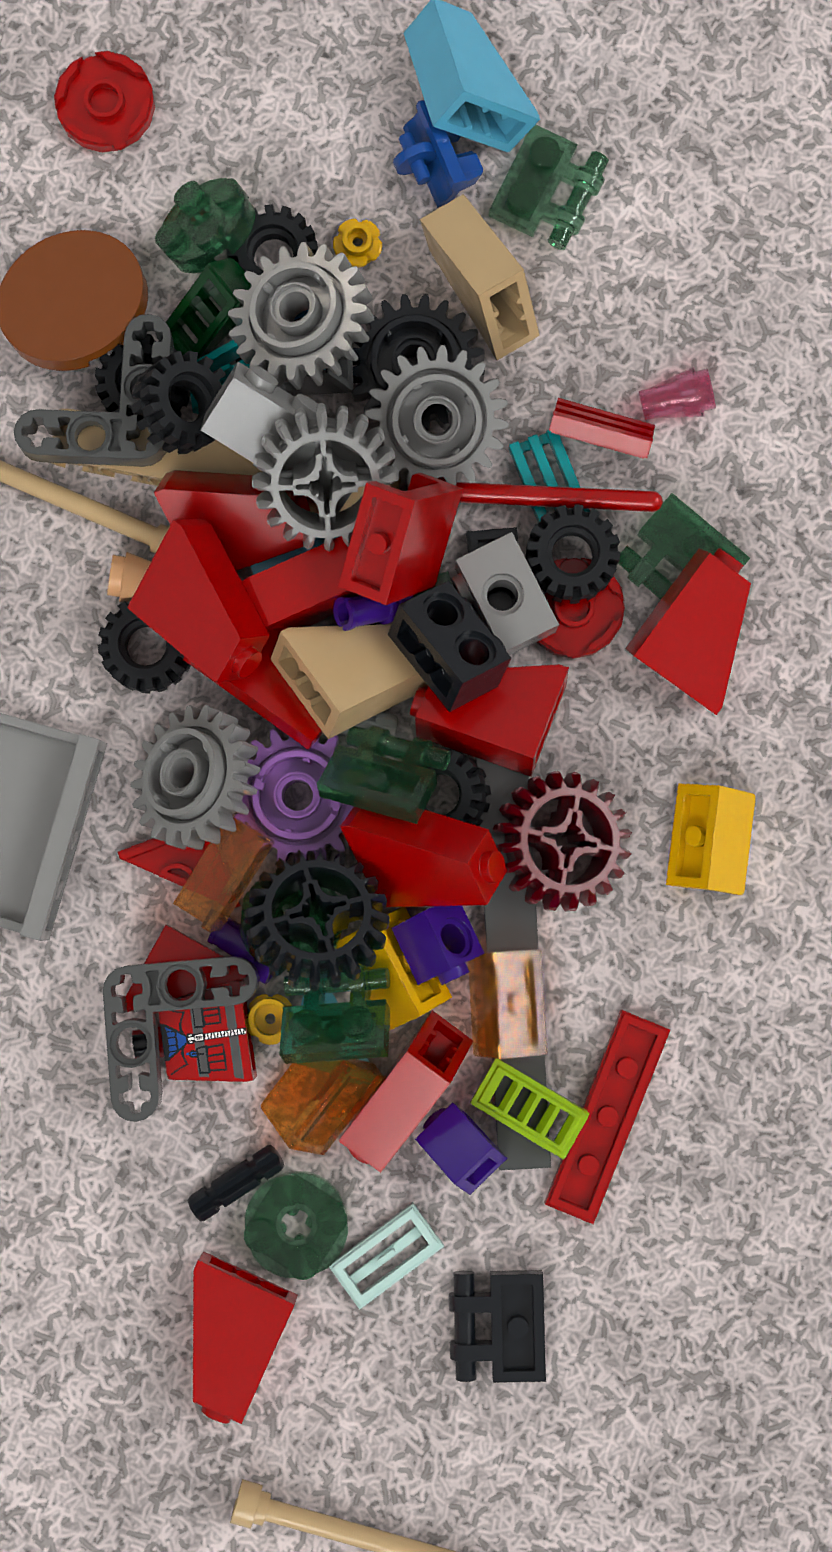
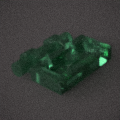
(534, 179)
(676, 535)
(380, 783)
(336, 1029)

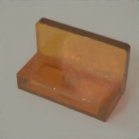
(223, 875)
(508, 1004)
(318, 1101)

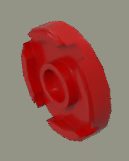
(111, 119)
(581, 631)

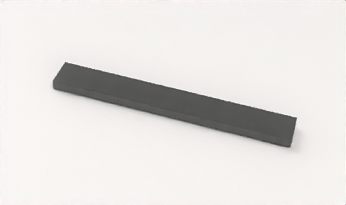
(512, 927)

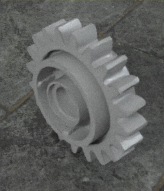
(310, 282)
(444, 384)
(195, 777)

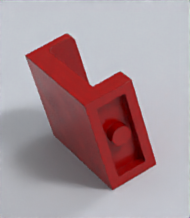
(399, 538)

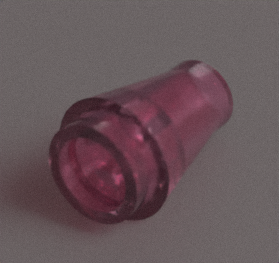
(679, 396)

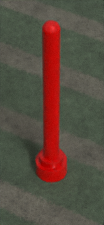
(558, 496)

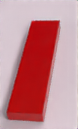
(613, 1107)

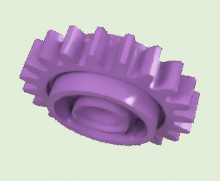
(292, 830)

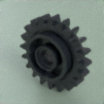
(402, 334)

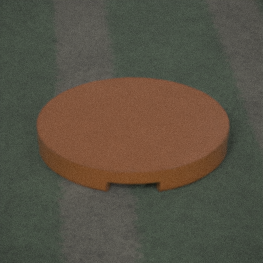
(71, 299)

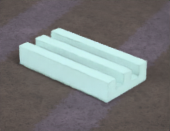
(421, 1228)

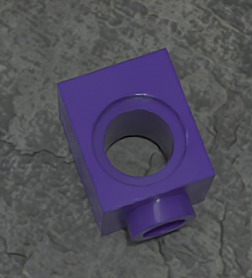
(438, 943)
(460, 1147)

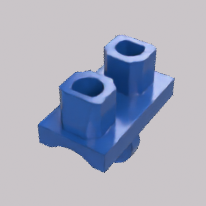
(433, 160)

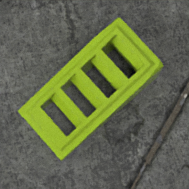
(570, 1129)

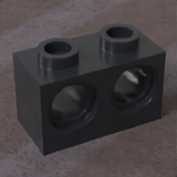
(449, 645)

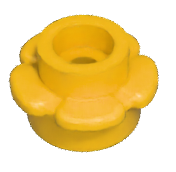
(362, 254)
(256, 1021)

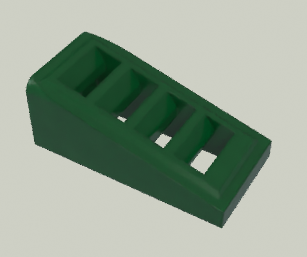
(218, 281)

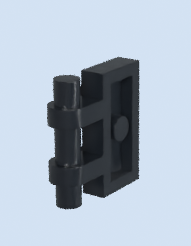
(516, 1326)

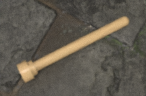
(83, 506)
(255, 1507)

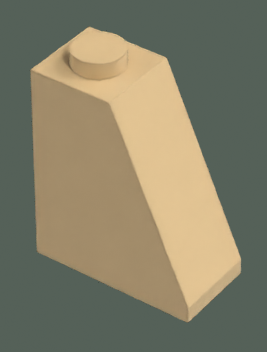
(482, 275)
(344, 673)

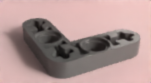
(118, 427)
(155, 999)

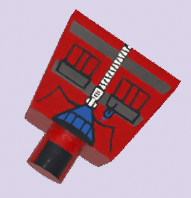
(205, 1042)

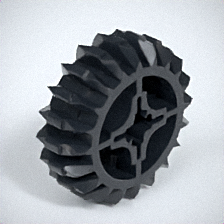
(355, 904)

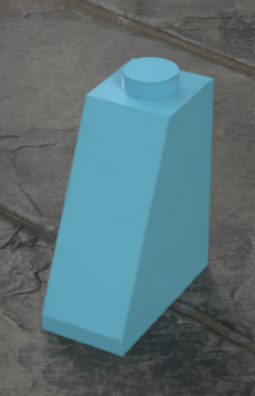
(466, 78)

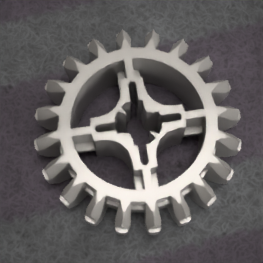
(305, 476)

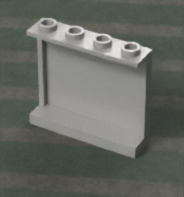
(43, 807)

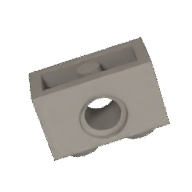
(504, 565)

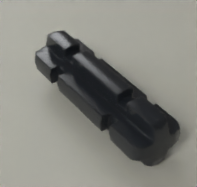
(235, 1183)

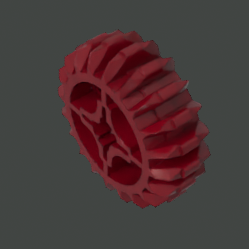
(568, 820)

